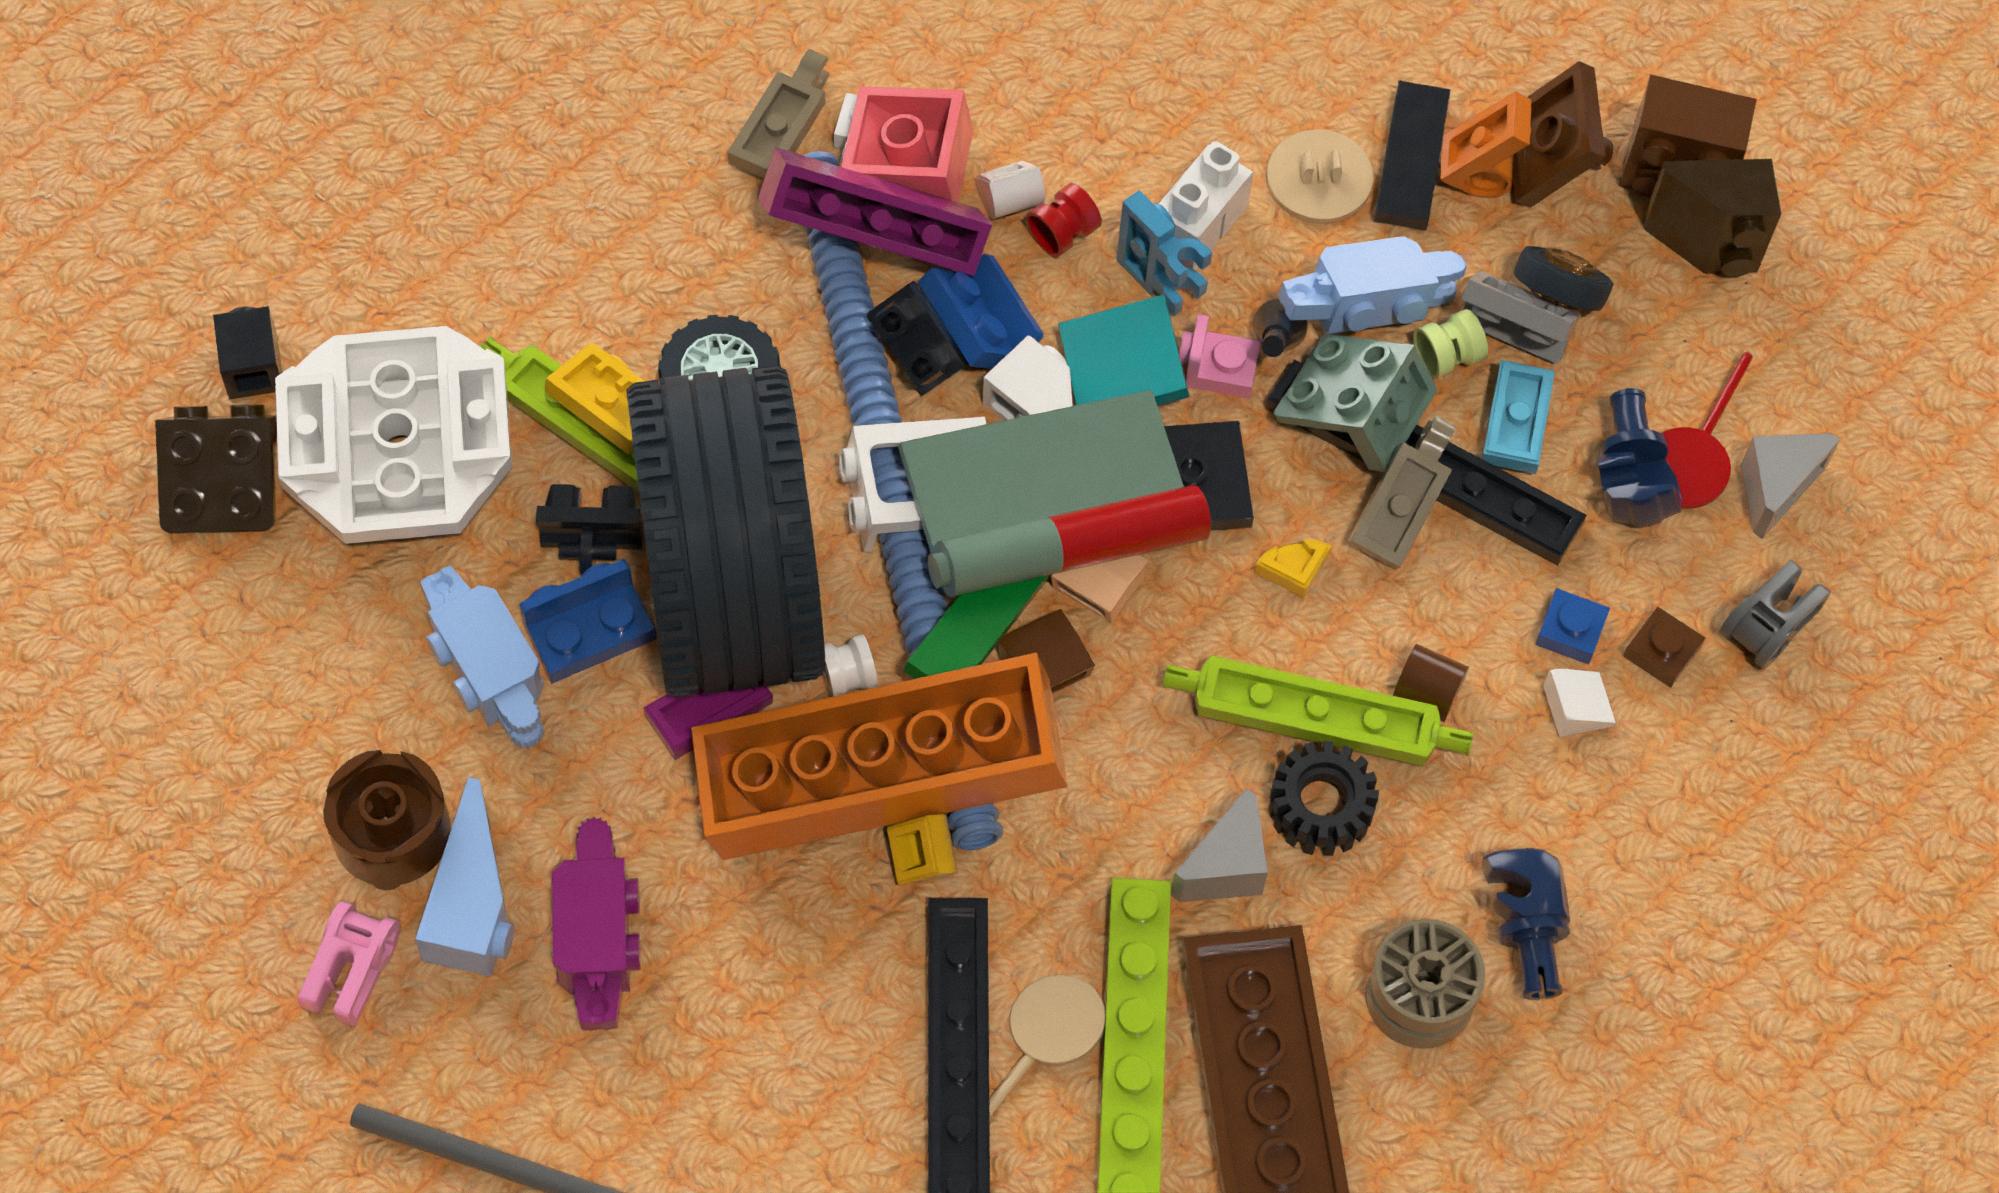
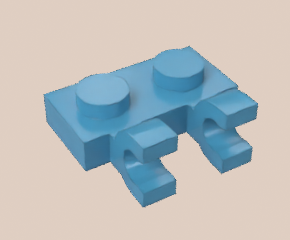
(1153, 252)

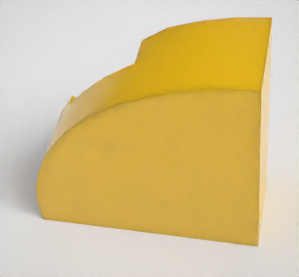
(1294, 564)

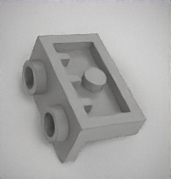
(1520, 316)

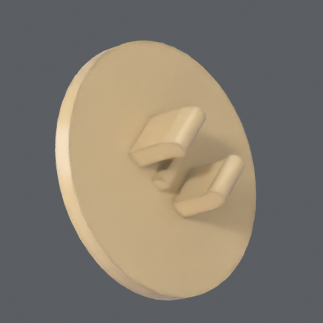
(1319, 176)

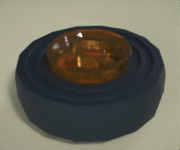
(1563, 278)

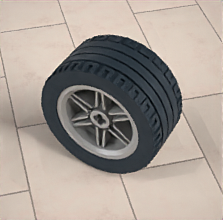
(727, 530)

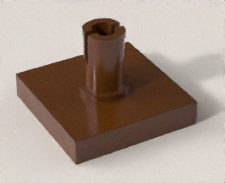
(1563, 136)

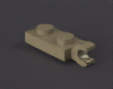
(781, 115)
(1404, 497)

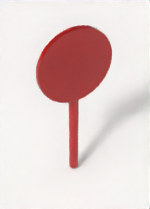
(1697, 456)

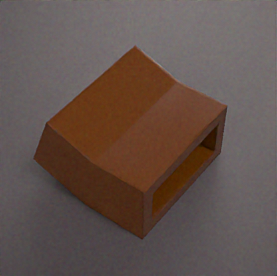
(1056, 645)

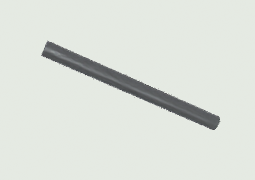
(470, 1153)

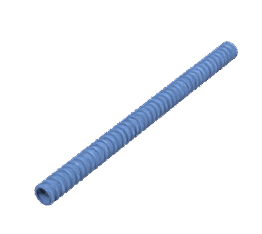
(874, 402)

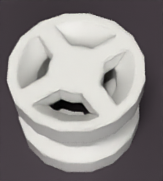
(849, 667)

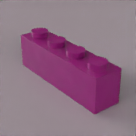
(874, 211)

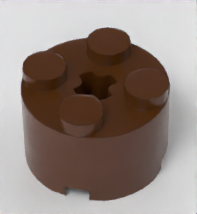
(393, 848)

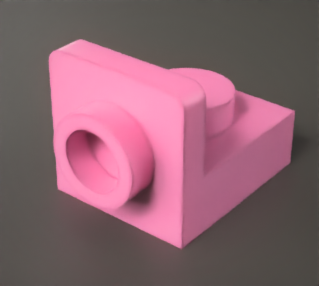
(1218, 360)

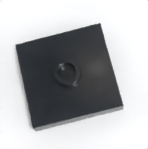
(1215, 462)

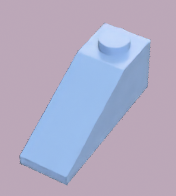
(466, 910)

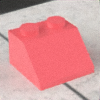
(911, 138)

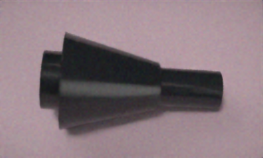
(1276, 330)

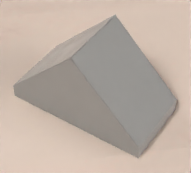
(1780, 471)
(1228, 859)

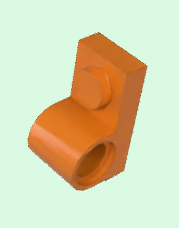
(1481, 150)

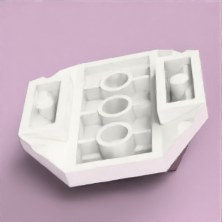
(385, 384)

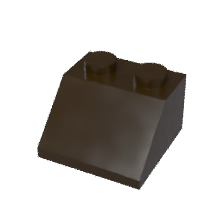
(1716, 213)

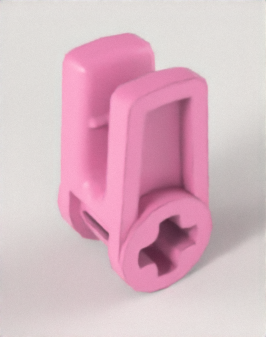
(349, 939)

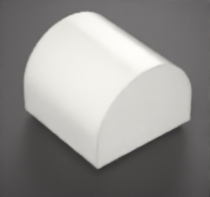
(1011, 189)

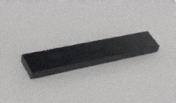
(1480, 491)
(958, 1046)

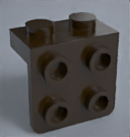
(216, 470)

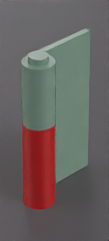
(1050, 493)

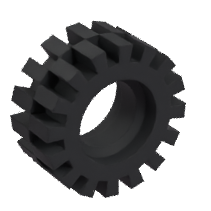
(1331, 768)

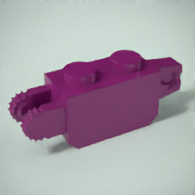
(592, 926)

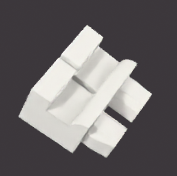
(1209, 197)

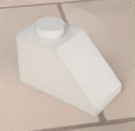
(1028, 382)

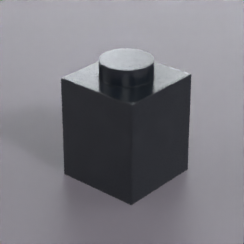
(247, 351)

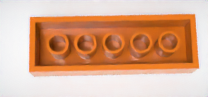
(878, 757)

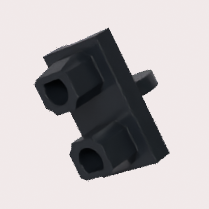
(917, 338)
(589, 531)

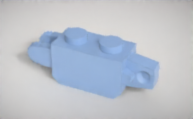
(1373, 285)
(487, 653)

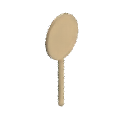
(1053, 1024)

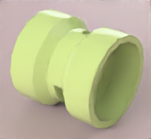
(1451, 343)

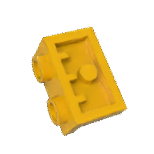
(595, 391)

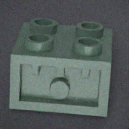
(1361, 389)

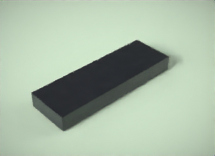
(1412, 155)

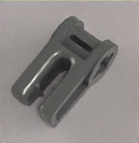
(1765, 628)

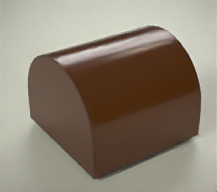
(1431, 679)

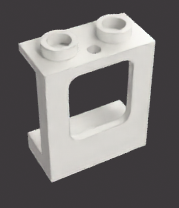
(865, 508)

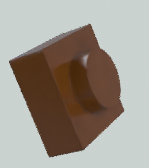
(1664, 647)

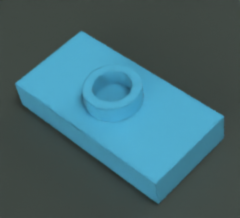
(1518, 416)

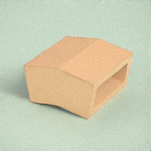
(1103, 586)

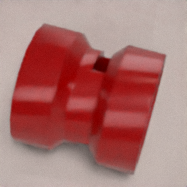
(1066, 218)

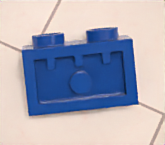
(980, 311)
(586, 620)

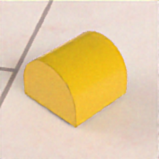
(922, 849)

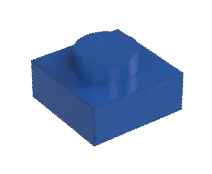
(1572, 626)

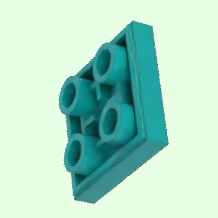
(1124, 353)

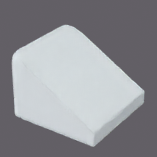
(1577, 701)

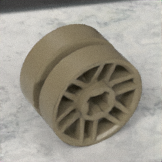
(1425, 983)

